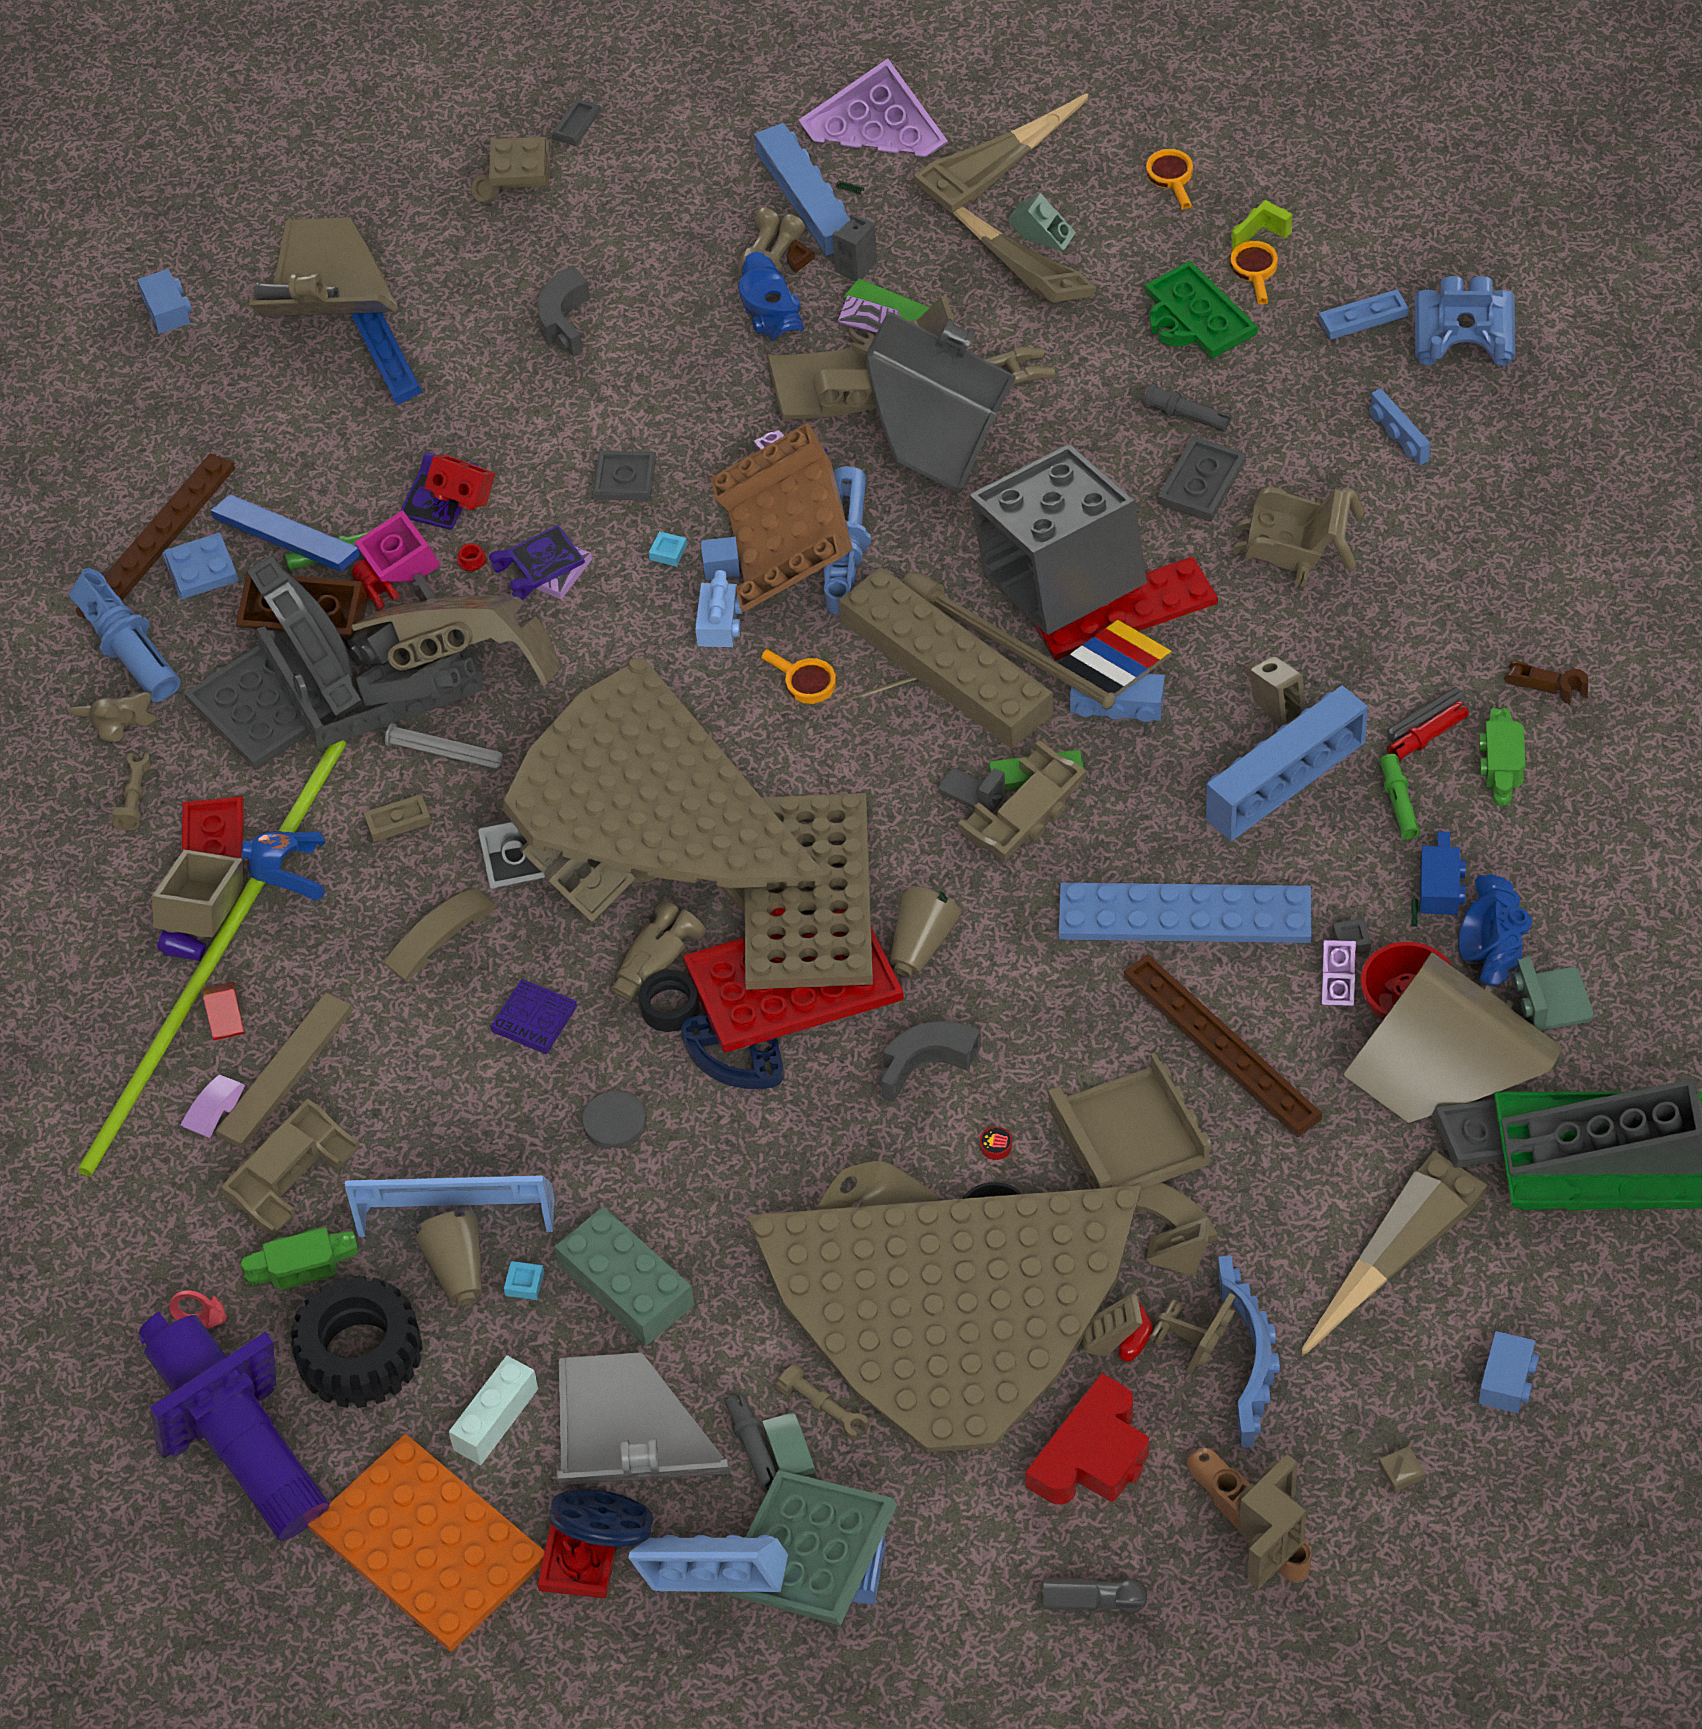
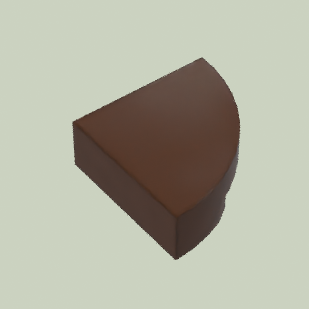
(799, 256)

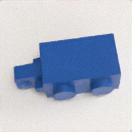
(1441, 877)

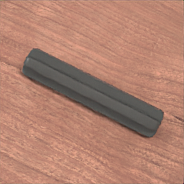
(1425, 713)

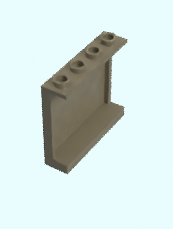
(1131, 1129)

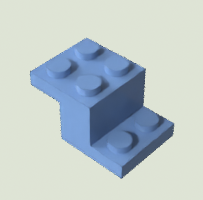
(200, 566)

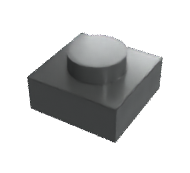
(1353, 931)

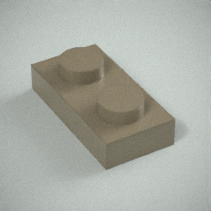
(397, 818)

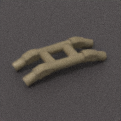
(1023, 354)

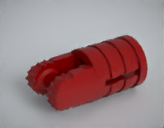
(372, 584)

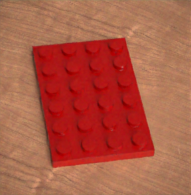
(759, 1015)

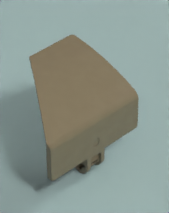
(322, 256)
(1448, 1045)

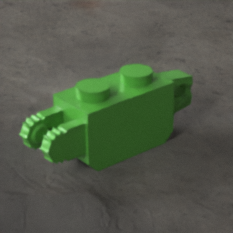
(1503, 755)
(299, 1258)

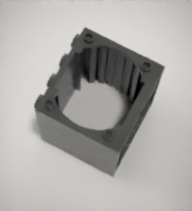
(1059, 538)

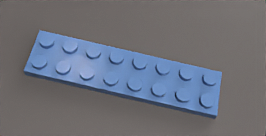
(1185, 912)

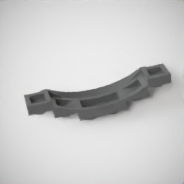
(310, 633)

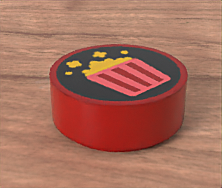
(995, 1143)

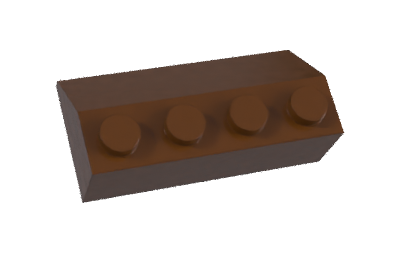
(340, 599)

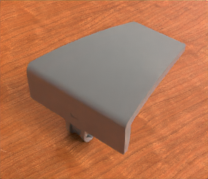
(627, 1424)

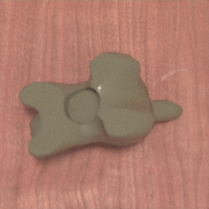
(113, 714)

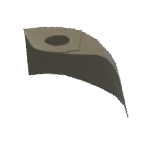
(875, 1185)

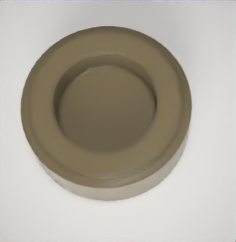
(482, 190)

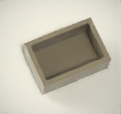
(197, 893)

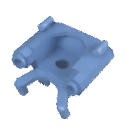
(1438, 314)

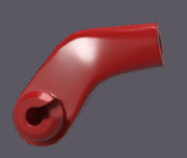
(1135, 1343)

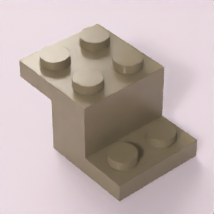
(519, 162)
(584, 884)
(1272, 1520)

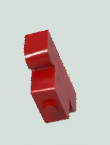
(1092, 1448)

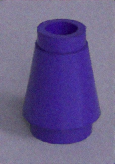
(181, 945)

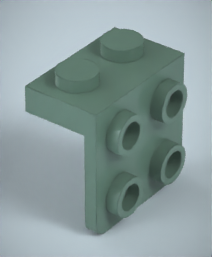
(1552, 997)

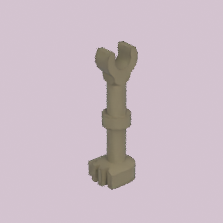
(128, 817)
(793, 1379)

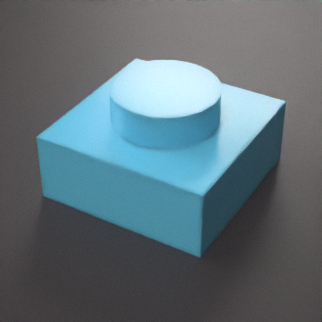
(667, 548)
(524, 1280)

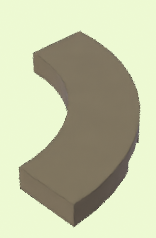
(1172, 1207)

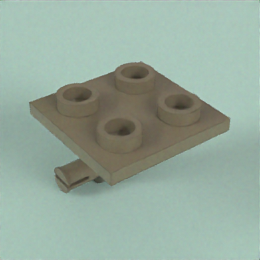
(1196, 1335)

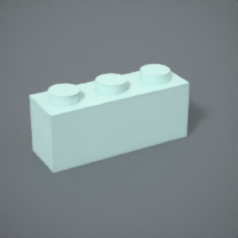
(493, 1410)

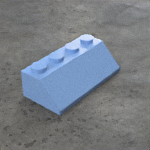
(711, 1563)

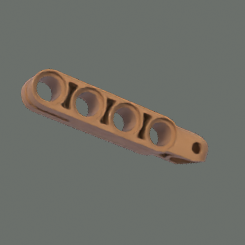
(1217, 1474)

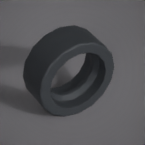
(664, 981)

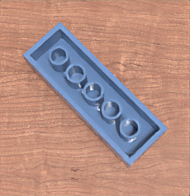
(1286, 762)

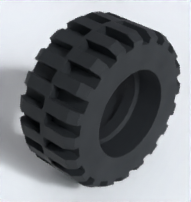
(361, 1377)

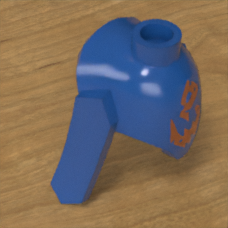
(266, 855)

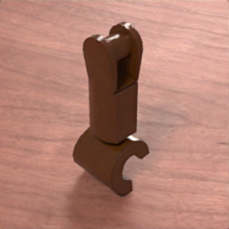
(1547, 680)

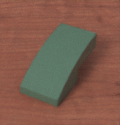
(788, 1444)

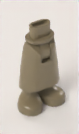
(656, 948)

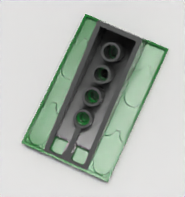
(1603, 1148)

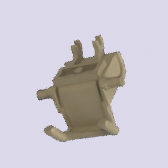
(1297, 530)

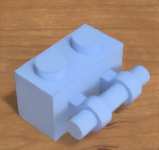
(718, 613)

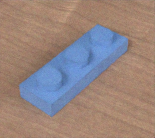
(1363, 314)
(1399, 427)

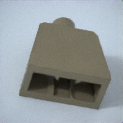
(1277, 689)

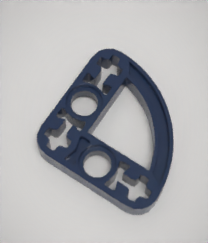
(726, 1074)

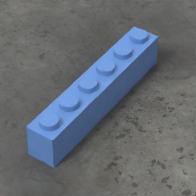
(801, 184)

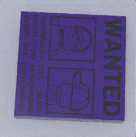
(534, 1016)

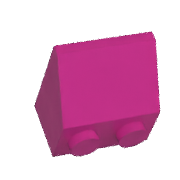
(397, 550)

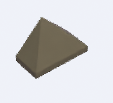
(1180, 1247)

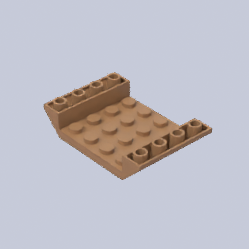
(783, 514)

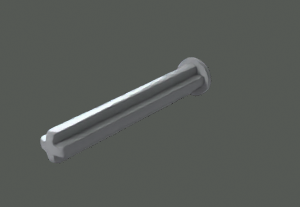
(443, 747)

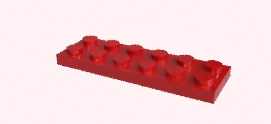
(1166, 596)

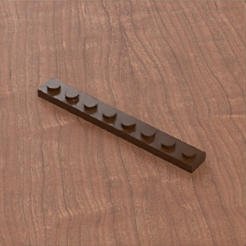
(167, 525)
(1223, 1046)

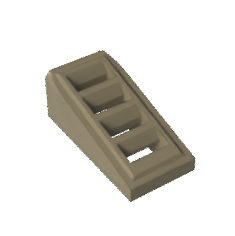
(1109, 1326)

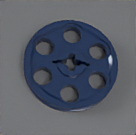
(601, 1517)

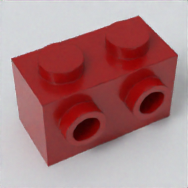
(459, 481)

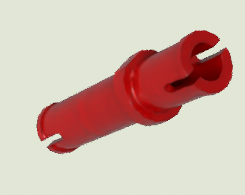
(1419, 737)

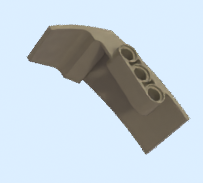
(835, 380)

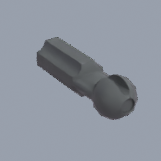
(1091, 1594)

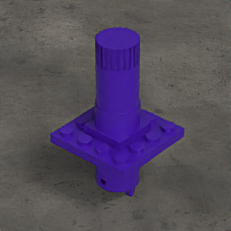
(220, 1402)

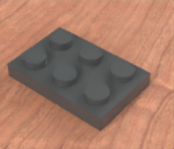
(1201, 478)

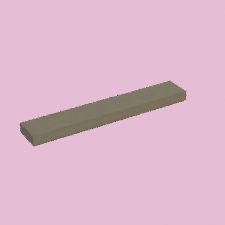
(284, 1070)

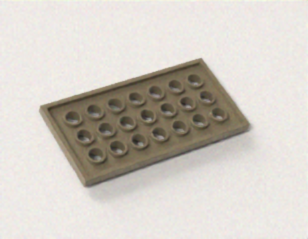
(823, 923)

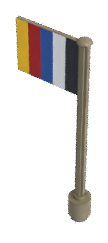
(1097, 668)

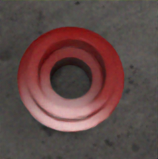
(471, 551)

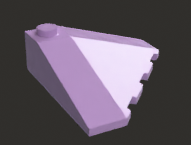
(876, 113)

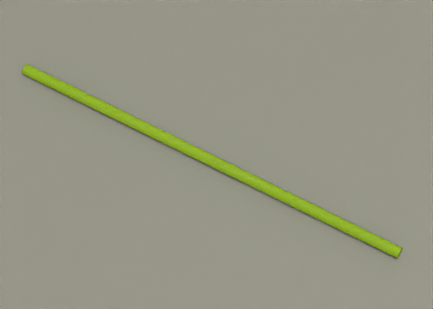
(202, 973)

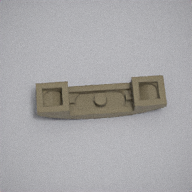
(436, 929)

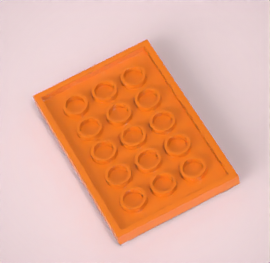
(428, 1542)

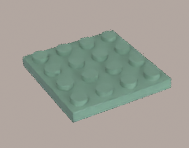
(828, 1543)

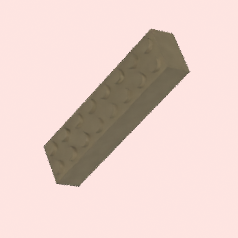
(946, 657)

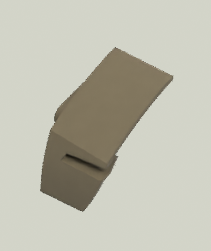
(476, 617)

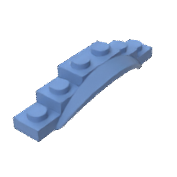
(1266, 1363)

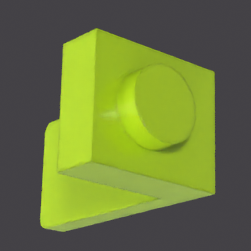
(1267, 216)

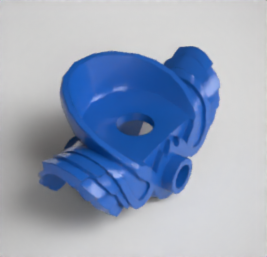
(757, 281)
(1494, 929)

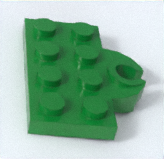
(1196, 312)

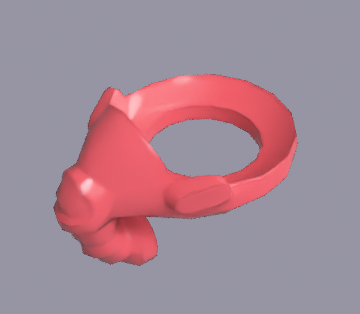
(211, 1315)

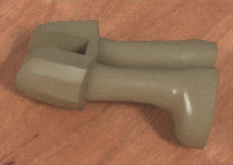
(769, 225)

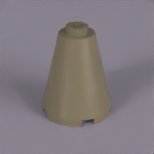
(920, 929)
(453, 1253)

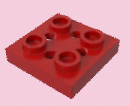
(578, 1558)

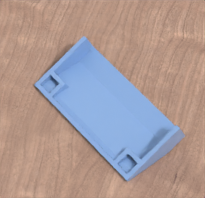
(449, 1191)

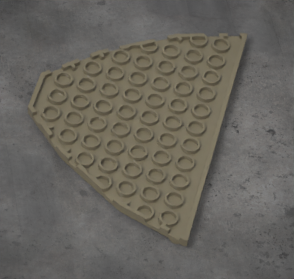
(649, 791)
(950, 1306)

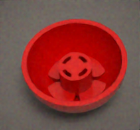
(1390, 973)

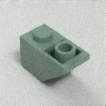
(1041, 223)

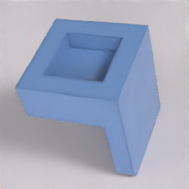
(720, 555)

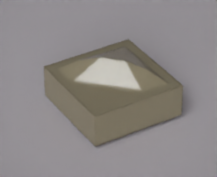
(1401, 1468)

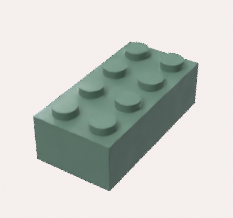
(624, 1276)

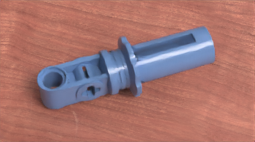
(841, 574)
(124, 635)

